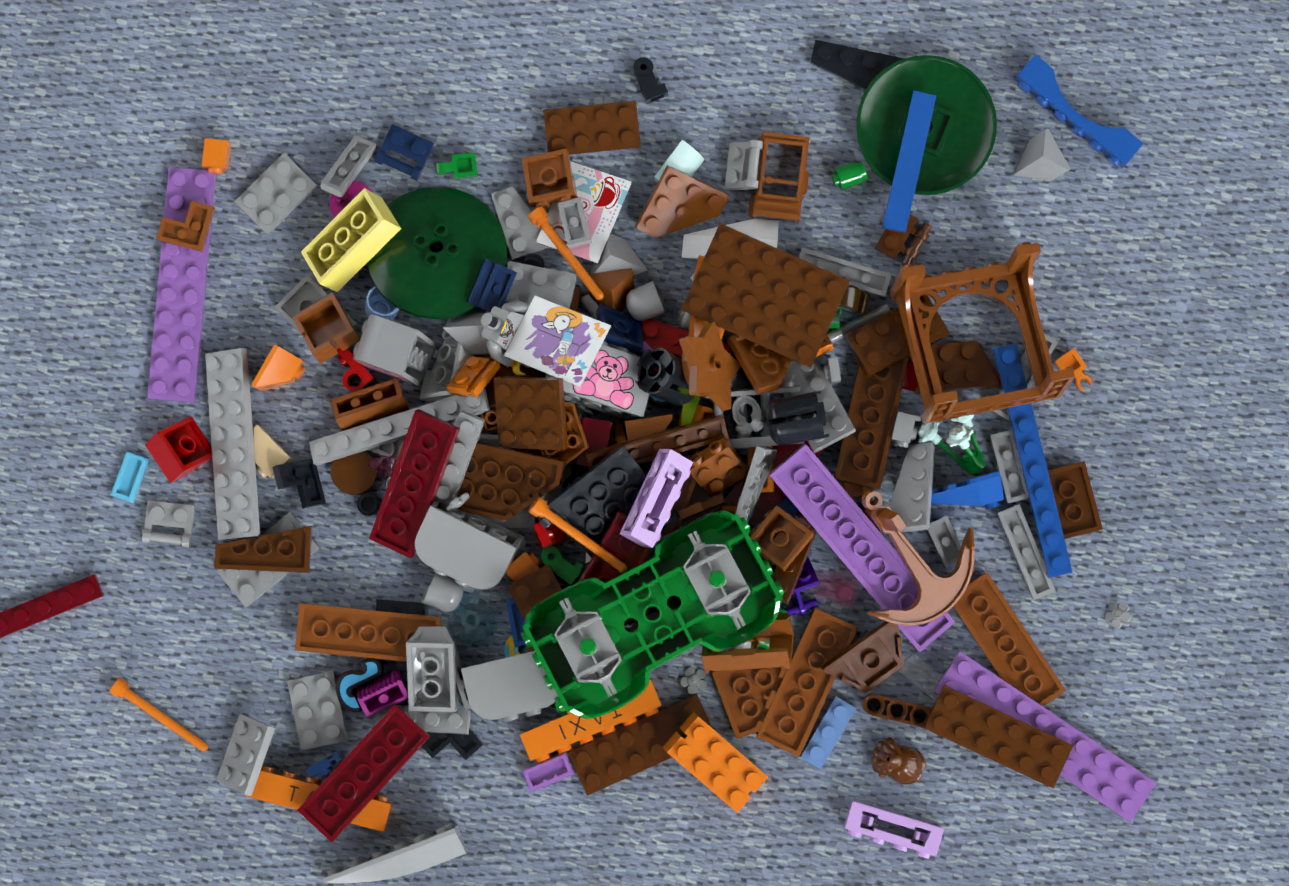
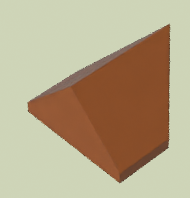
(614, 286)

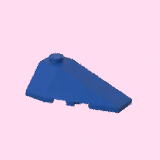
(974, 492)

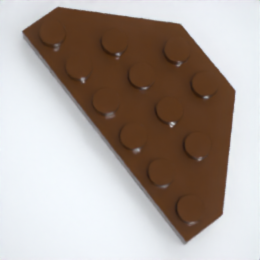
(507, 480)

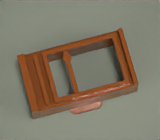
(774, 205)
(779, 652)

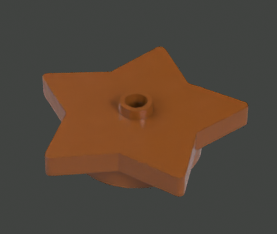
(709, 366)

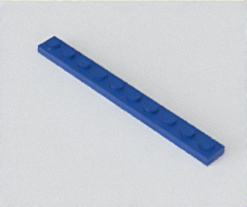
(1033, 465)

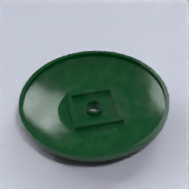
(961, 122)
(439, 282)

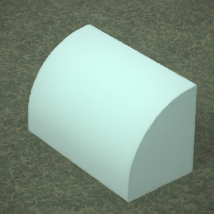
(684, 159)

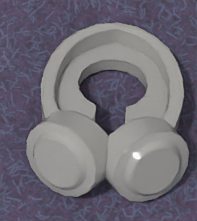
(757, 420)

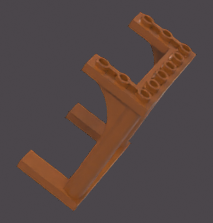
(1018, 274)

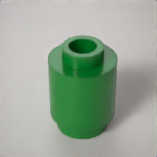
(849, 175)

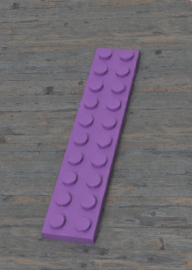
(180, 295)
(854, 539)
(1088, 764)

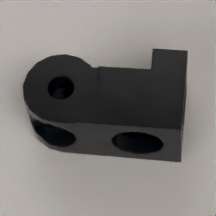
(647, 82)

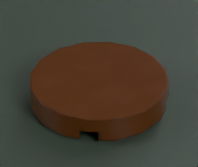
(353, 474)

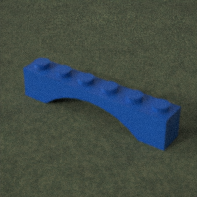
(1115, 143)

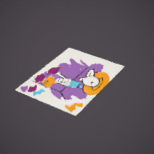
(549, 333)

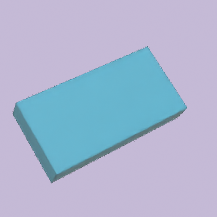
(129, 477)

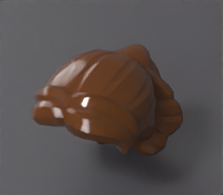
(897, 762)

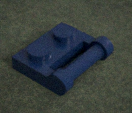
(408, 146)

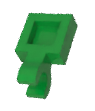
(462, 166)

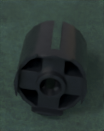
(663, 376)
(794, 407)

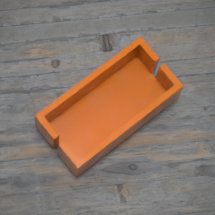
(715, 762)

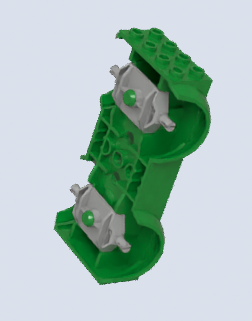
(723, 604)

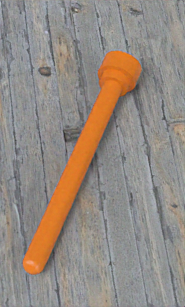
(539, 218)
(541, 509)
(122, 690)

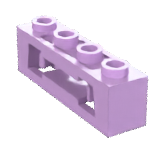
(656, 498)
(930, 840)

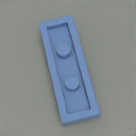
(828, 732)

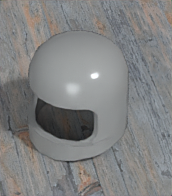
(645, 302)
(443, 593)

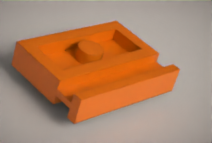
(473, 376)

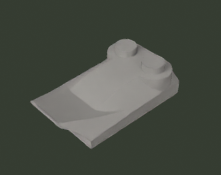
(431, 670)

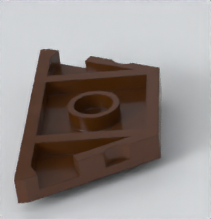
(963, 367)
(869, 658)

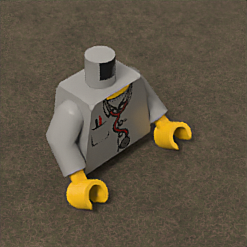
(500, 329)

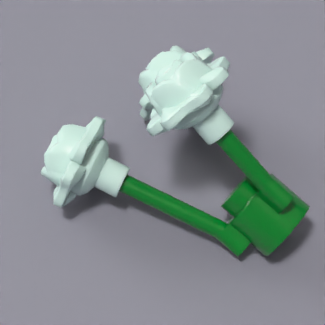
(960, 436)

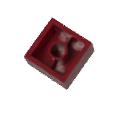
(597, 435)

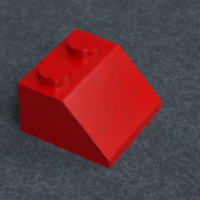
(180, 449)

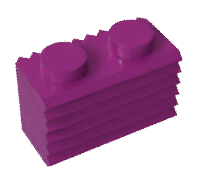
(382, 693)

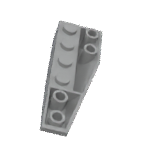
(405, 858)

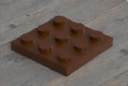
(530, 412)

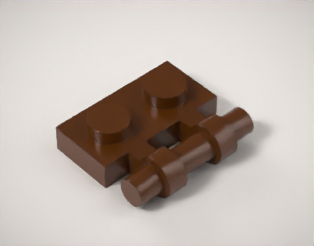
(892, 241)

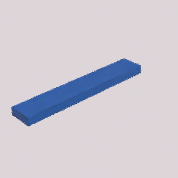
(909, 161)

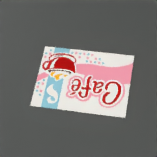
(601, 199)

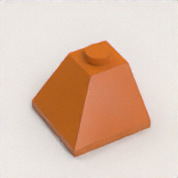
(278, 370)

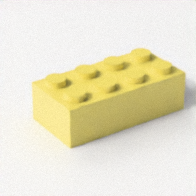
(350, 240)

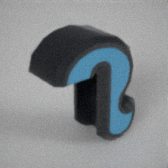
(352, 679)

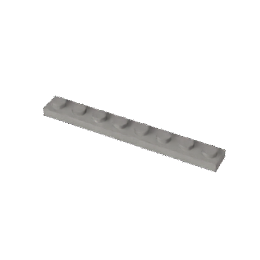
(392, 428)

